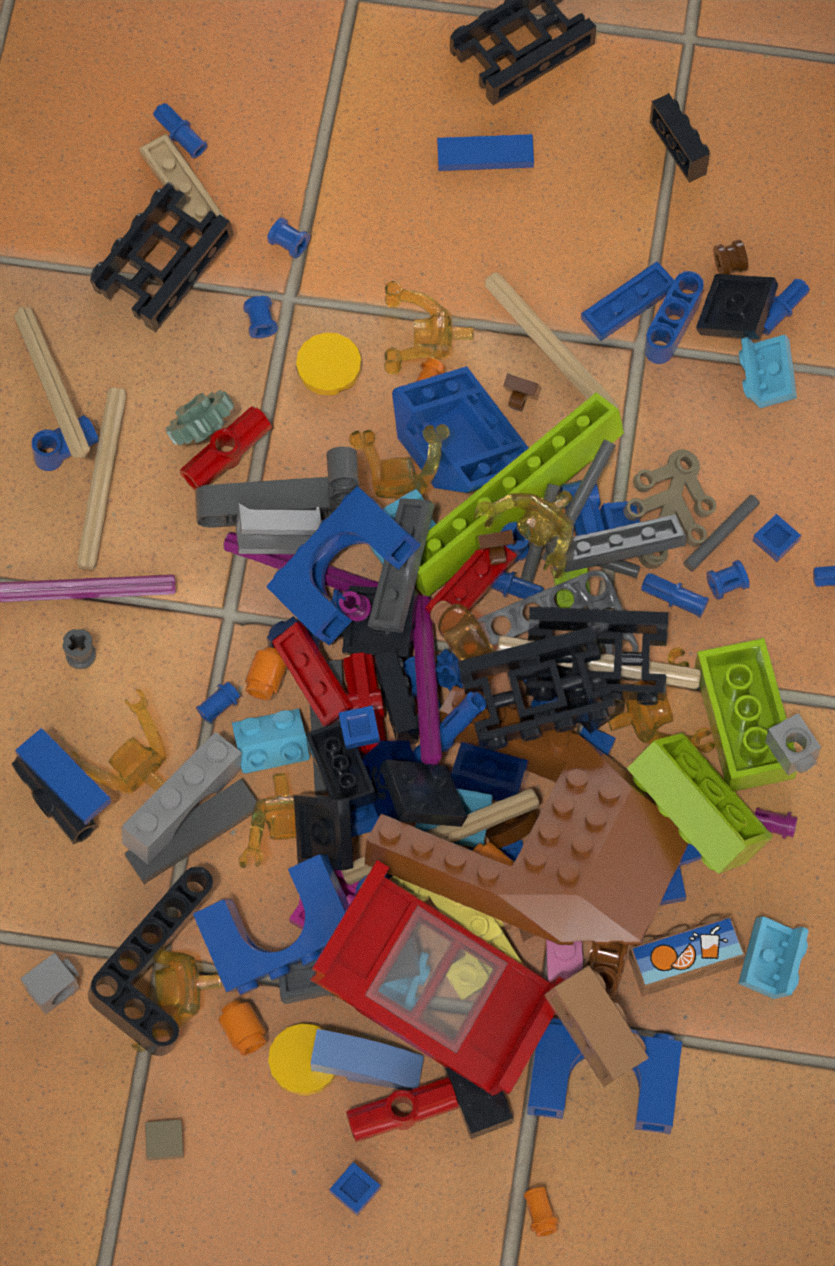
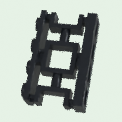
(530, 61)
(181, 270)
(608, 630)
(531, 661)

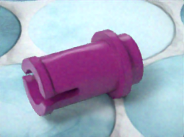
(351, 600)
(777, 822)

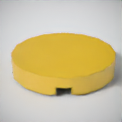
(328, 363)
(291, 1060)

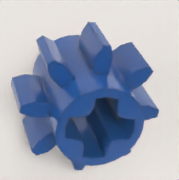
(447, 670)

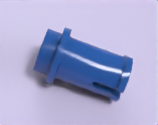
(218, 702)

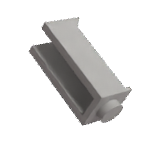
(274, 530)

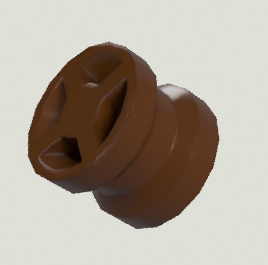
(730, 257)

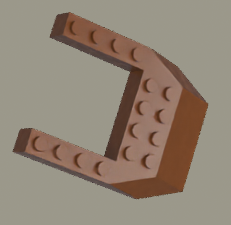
(585, 870)

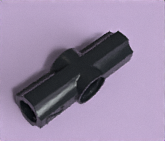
(52, 806)

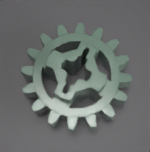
(199, 417)

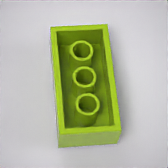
(740, 708)
(699, 803)

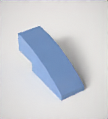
(366, 1061)

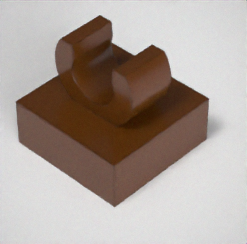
(520, 391)
(494, 543)

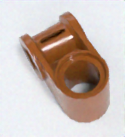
(609, 964)

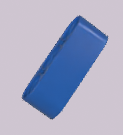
(676, 304)

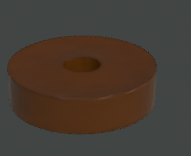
(512, 829)

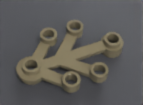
(672, 500)

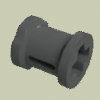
(75, 657)

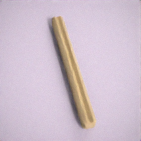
(545, 337)
(52, 383)
(101, 479)
(675, 675)
(475, 822)

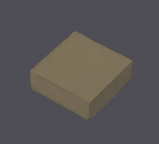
(164, 1140)

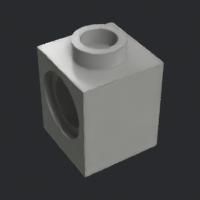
(796, 731)
(51, 982)

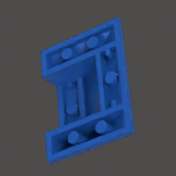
(479, 434)

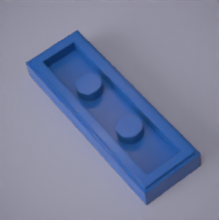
(485, 152)
(628, 301)
(63, 776)

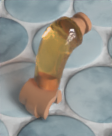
(468, 640)

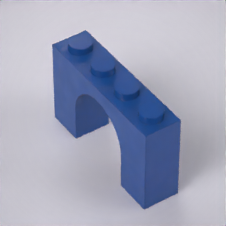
(302, 580)
(244, 962)
(656, 1077)

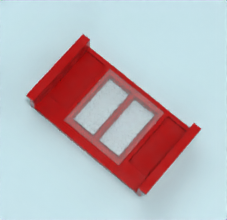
(435, 984)

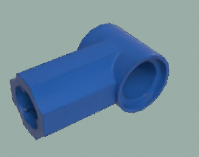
(55, 440)
(590, 516)

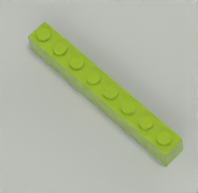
(548, 461)

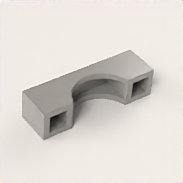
(159, 817)

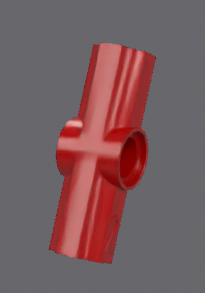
(240, 435)
(363, 690)
(425, 1102)

